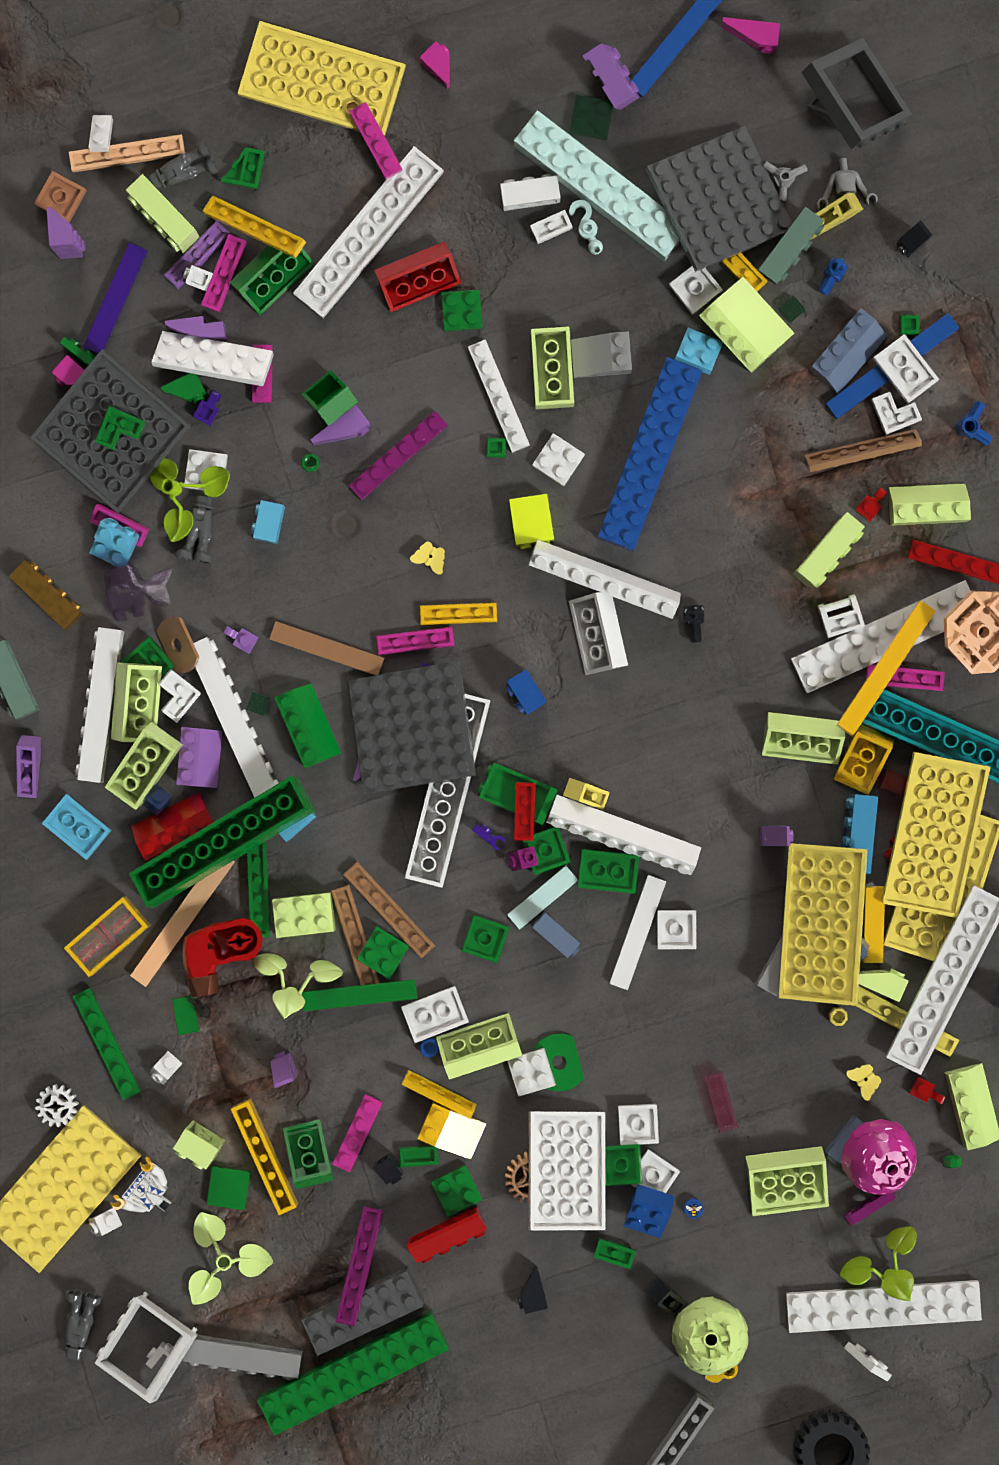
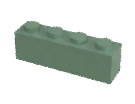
(791, 245)
(14, 685)

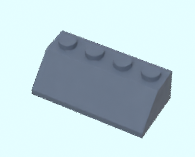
(849, 351)

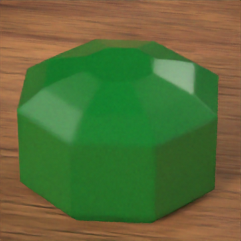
(310, 462)
(952, 1161)

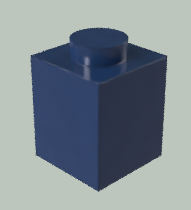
(156, 800)

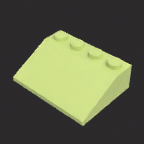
(746, 324)
(787, 1181)

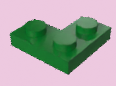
(117, 423)

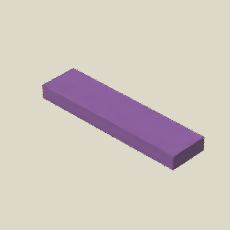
(197, 253)

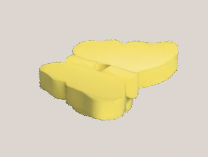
(422, 556)
(867, 1087)

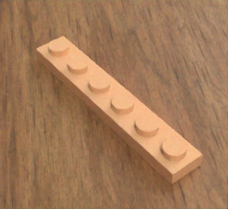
(127, 153)

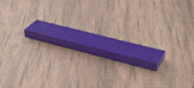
(115, 298)

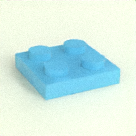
(699, 350)

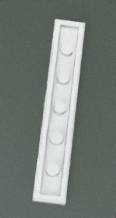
(637, 932)

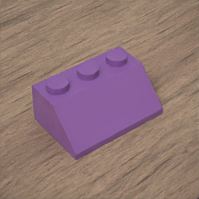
(63, 237)
(199, 757)

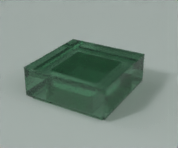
(792, 309)
(258, 704)

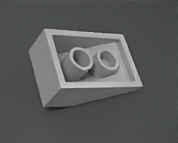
(601, 355)

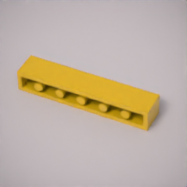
(264, 1156)

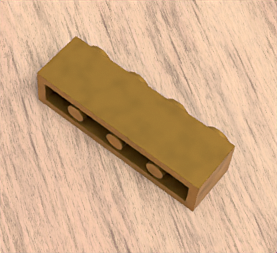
(49, 598)

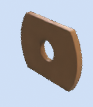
(188, 656)

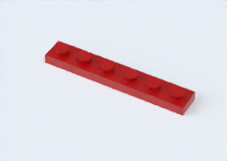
(954, 561)

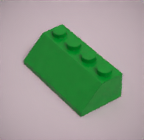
(269, 277)
(307, 725)

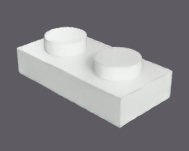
(100, 133)
(551, 227)

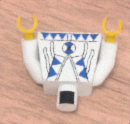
(145, 1190)

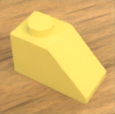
(586, 793)

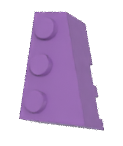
(612, 75)

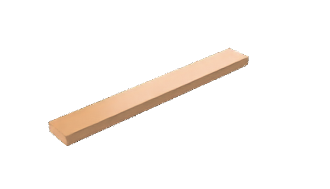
(178, 925)

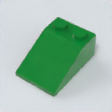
(308, 1154)

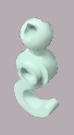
(587, 227)

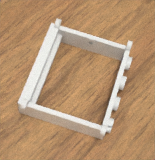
(170, 1364)

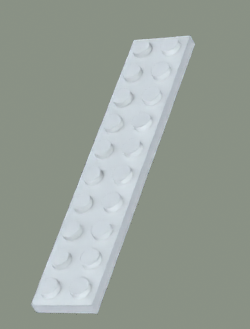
(368, 233)
(870, 642)
(945, 981)
(874, 1308)

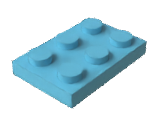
(76, 826)

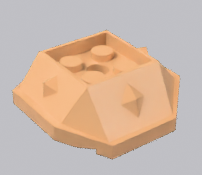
(962, 627)

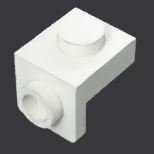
(197, 277)
(165, 1068)
(104, 1222)
(155, 1354)

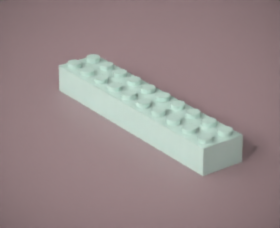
(598, 185)

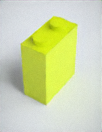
(531, 520)

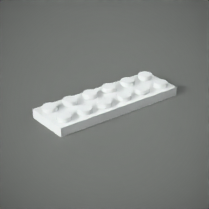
(212, 358)

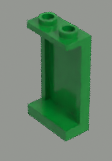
(501, 789)

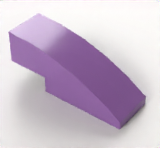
(198, 328)

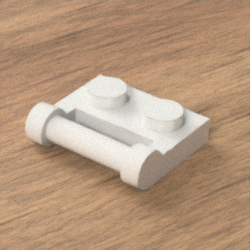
(843, 622)

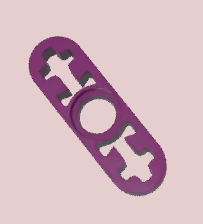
(868, 1207)

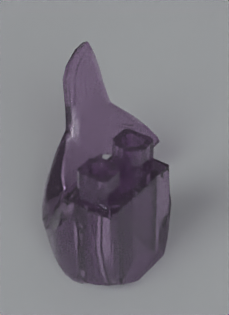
(127, 589)

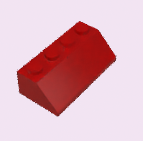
(417, 276)
(171, 826)
(447, 1234)

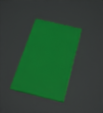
(185, 1016)

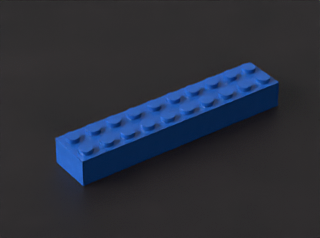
(649, 454)

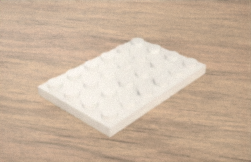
(566, 1171)

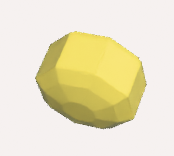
(837, 1016)

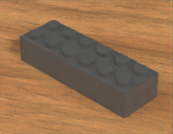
(380, 1304)

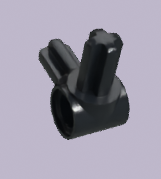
(694, 617)

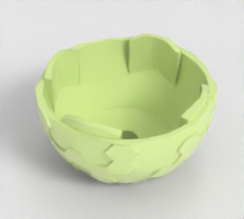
(708, 1317)

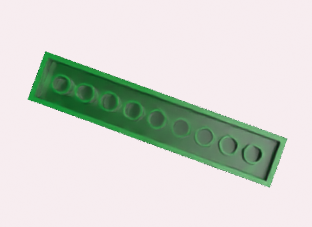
(222, 842)
(353, 1372)

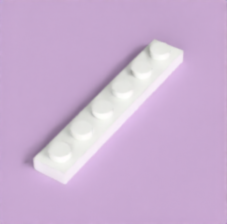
(498, 396)

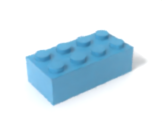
(860, 824)

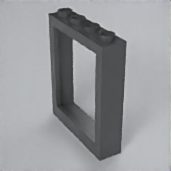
(836, 107)

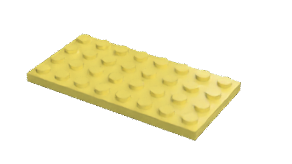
(319, 77)
(935, 834)
(823, 924)
(925, 932)
(63, 1188)

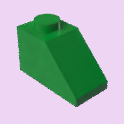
(186, 388)

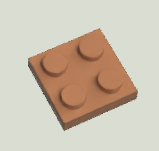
(60, 195)

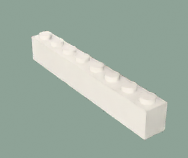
(605, 579)
(100, 705)
(623, 835)

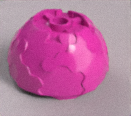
(875, 1148)

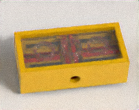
(107, 936)

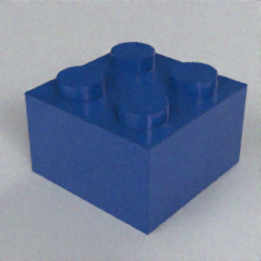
(526, 692)
(649, 1211)

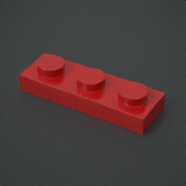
(524, 812)

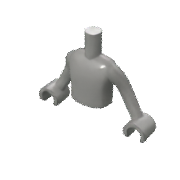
(845, 183)

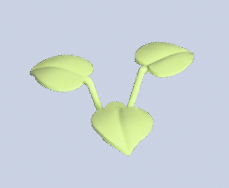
(288, 999)
(252, 1259)

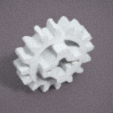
(57, 1114)

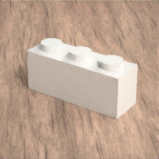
(530, 192)

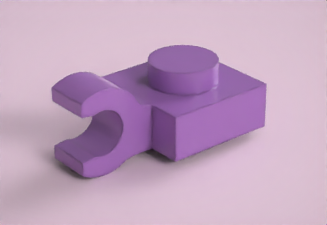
(243, 640)

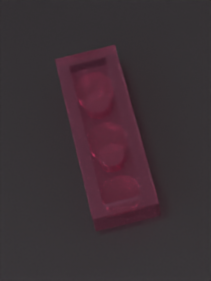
(721, 1101)

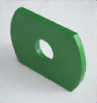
(564, 1046)

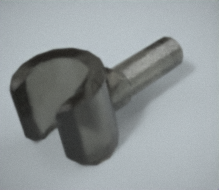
(204, 1010)

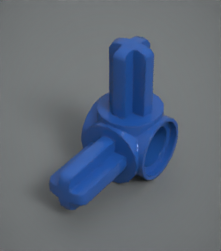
(834, 273)
(972, 419)

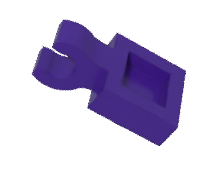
(207, 411)
(484, 832)

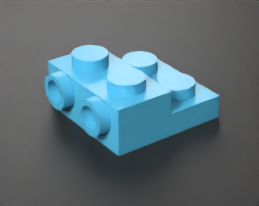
(114, 542)

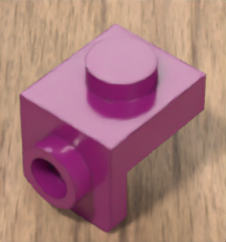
(522, 858)

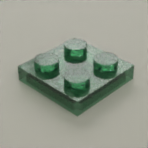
(591, 117)

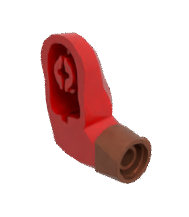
(217, 946)

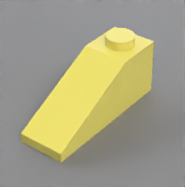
(839, 211)

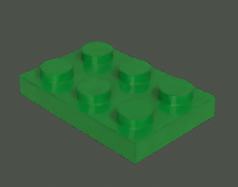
(608, 871)

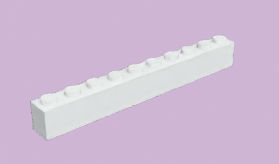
(233, 718)

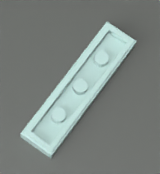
(542, 897)

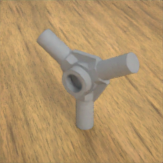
(784, 177)

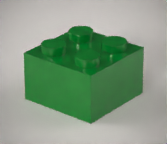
(329, 398)

